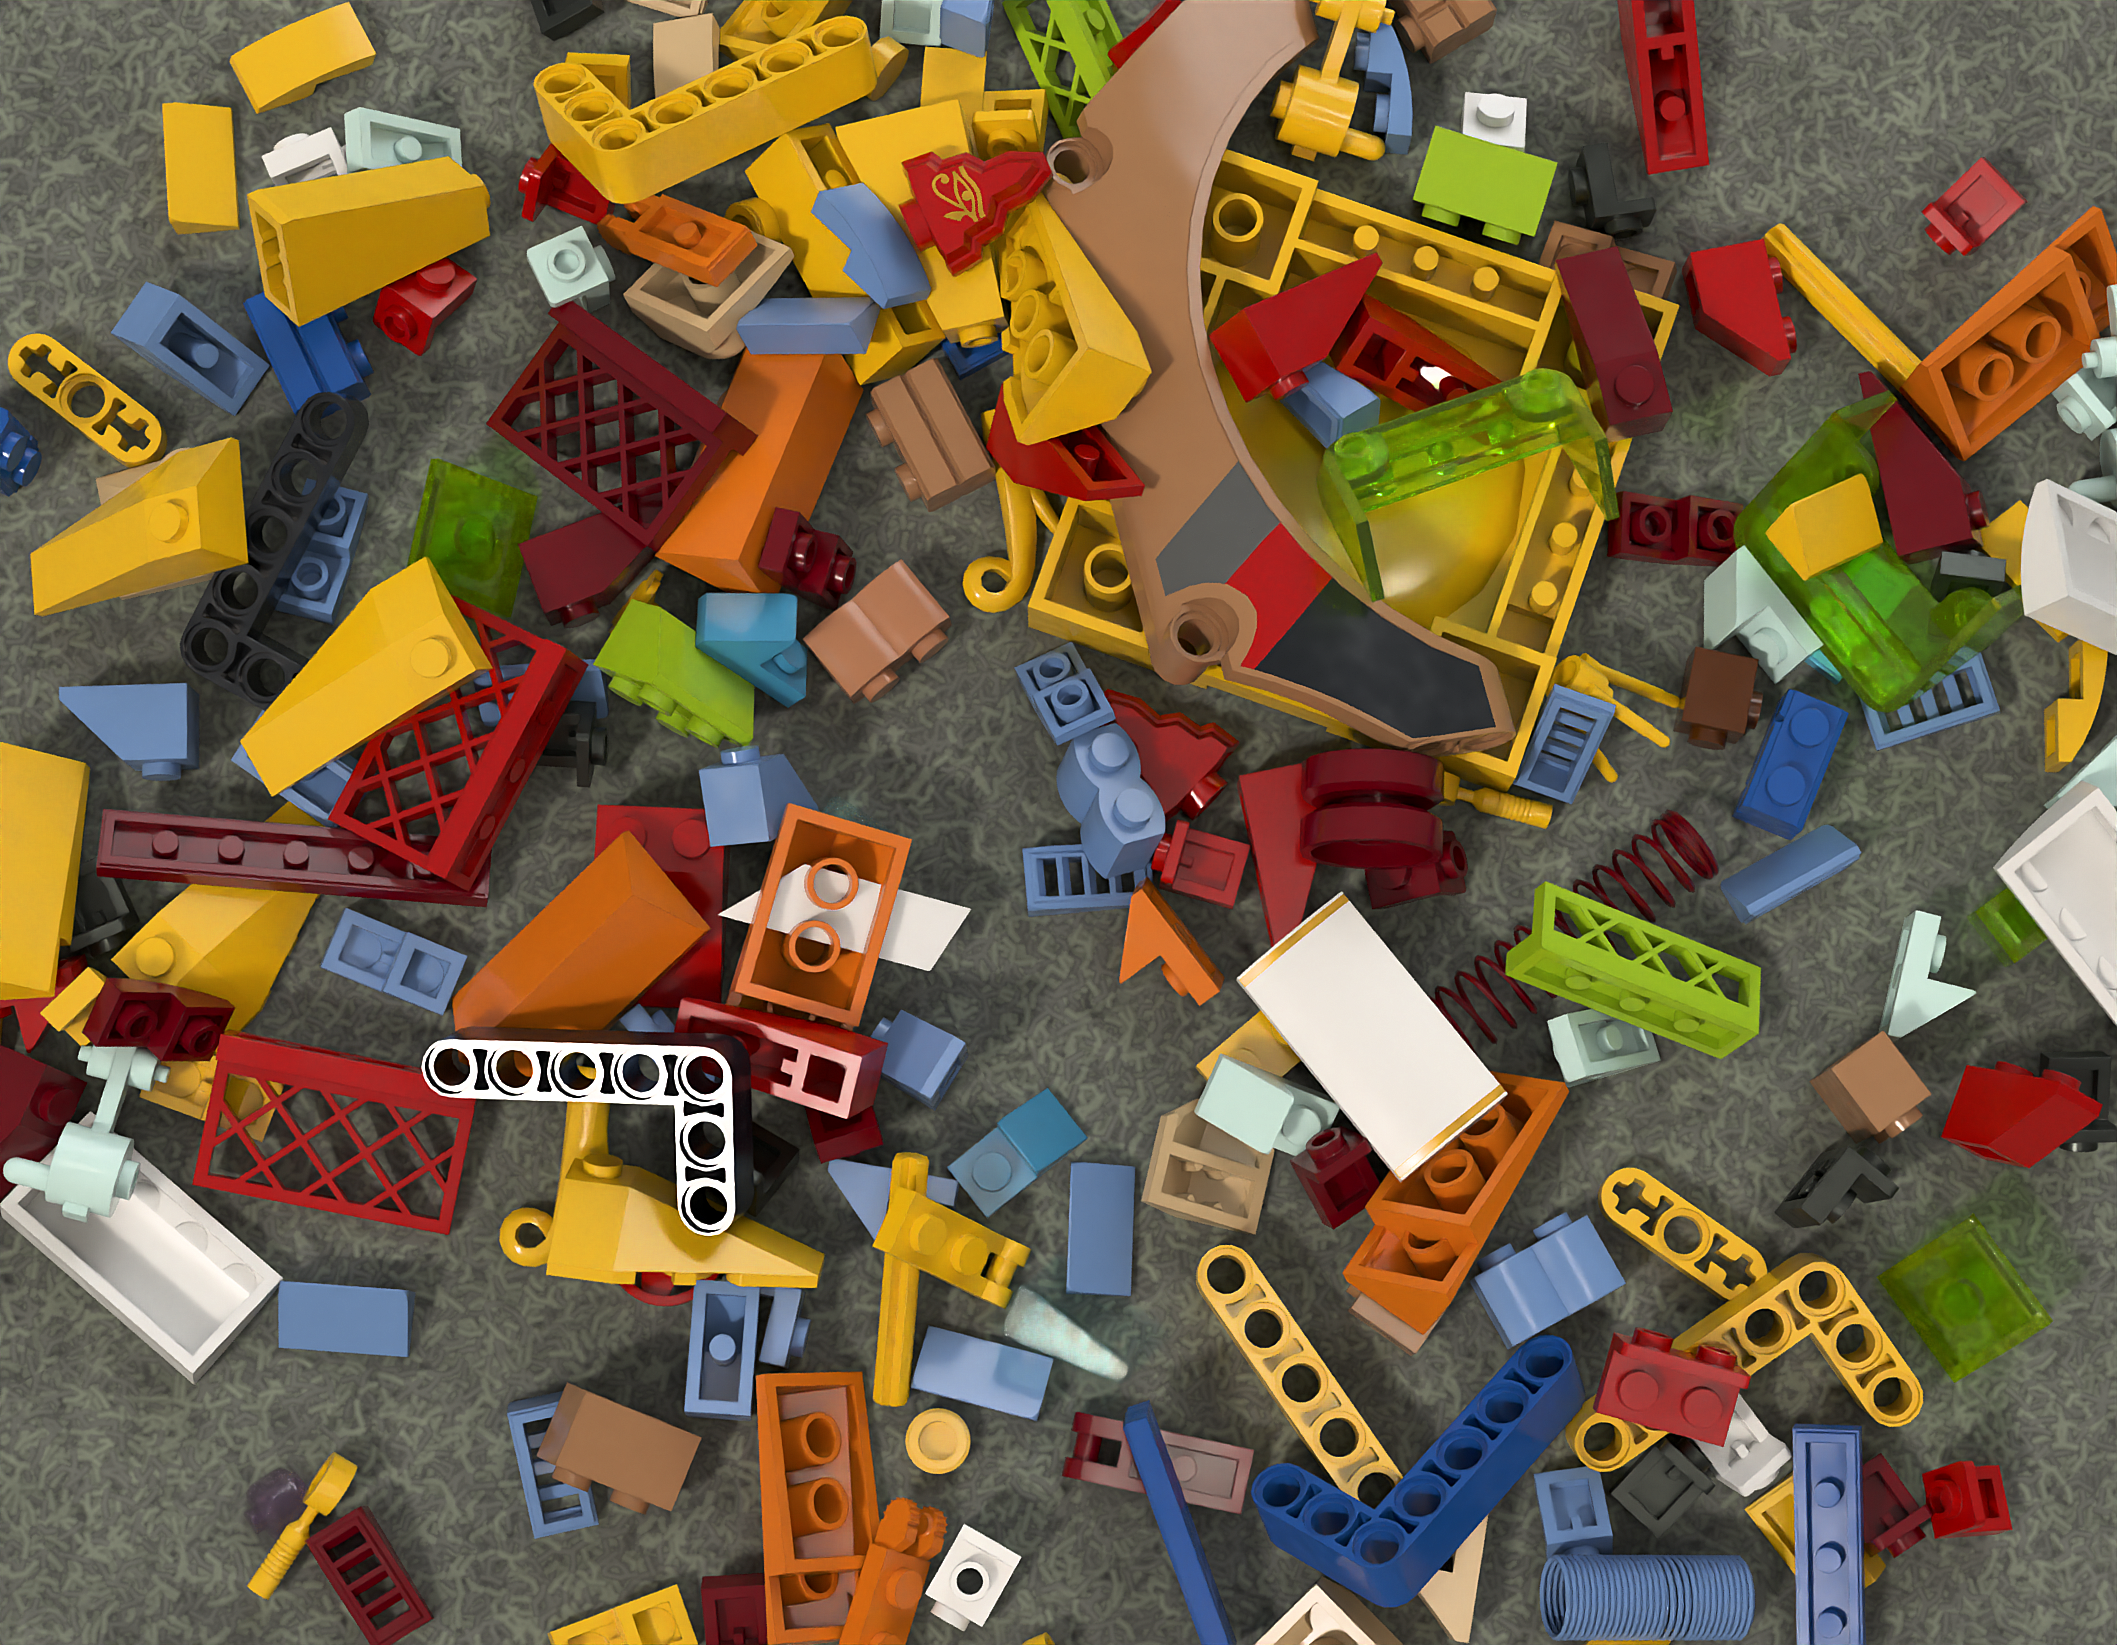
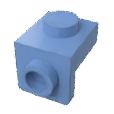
(786, 1330)

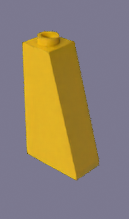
(361, 230)
(963, 305)

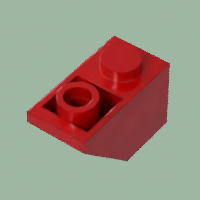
(1737, 303)
(2016, 1116)

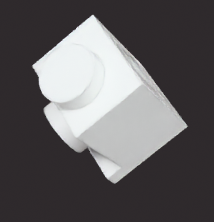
(976, 1552)

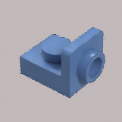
(1573, 1512)

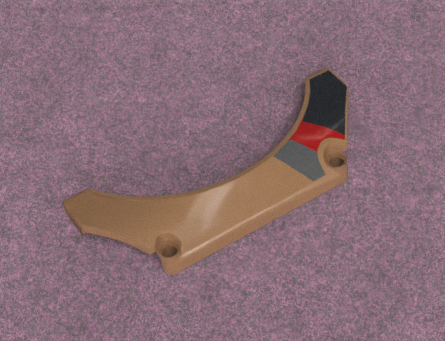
(1208, 536)

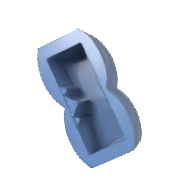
(1111, 801)
(1545, 1280)

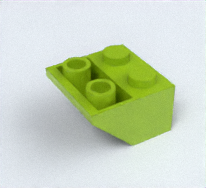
(1484, 184)
(658, 664)

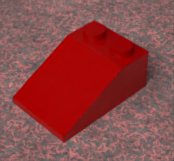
(682, 849)

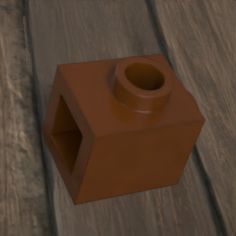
(1717, 698)

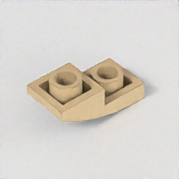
(684, 51)

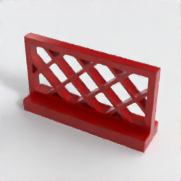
(495, 777)
(332, 1074)

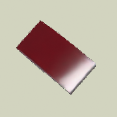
(1672, 530)
(807, 560)
(159, 1016)

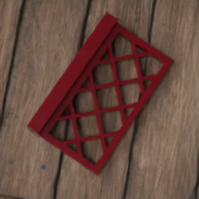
(658, 391)

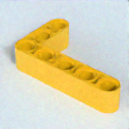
(706, 120)
(1793, 1321)

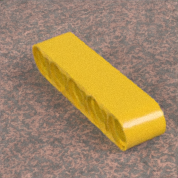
(1291, 1350)

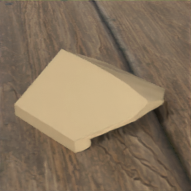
(1205, 1173)

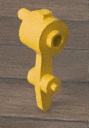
(1319, 103)

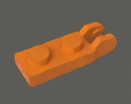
(680, 238)
(894, 1574)

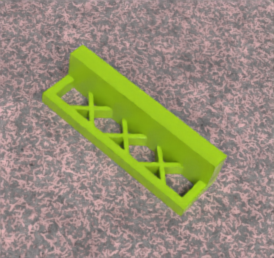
(1087, 34)
(1639, 989)

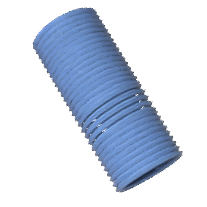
(1631, 1597)

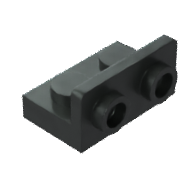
(1834, 1184)

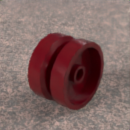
(1372, 809)

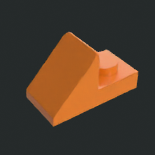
(1157, 931)

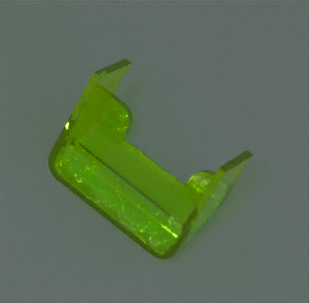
(1454, 443)
(1873, 610)

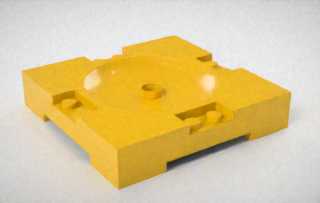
(1472, 560)

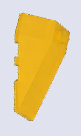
(1067, 334)
(155, 532)
(375, 670)
(223, 939)
(629, 1222)

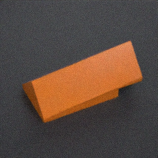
(2018, 341)
(800, 416)
(585, 951)
(802, 975)
(1445, 1209)
(813, 1500)

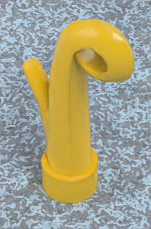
(1019, 512)
(584, 1135)

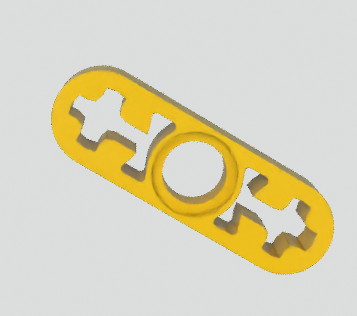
(63, 361)
(1650, 1194)

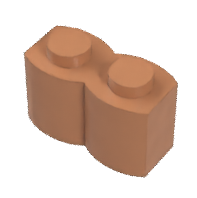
(879, 633)

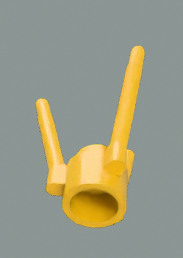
(1592, 678)

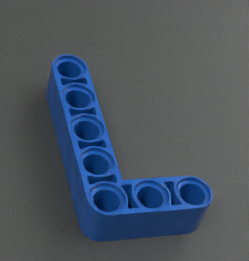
(1442, 1499)

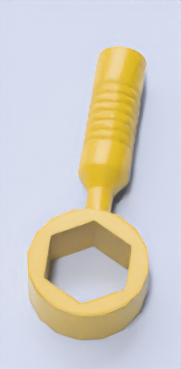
(1497, 803)
(321, 1497)

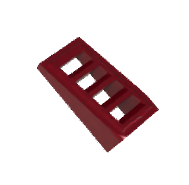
(335, 1569)

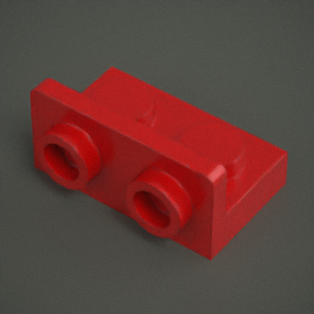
(1670, 1387)

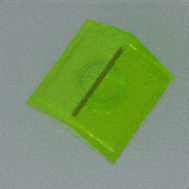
(473, 535)
(1964, 1297)

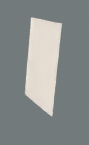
(915, 932)

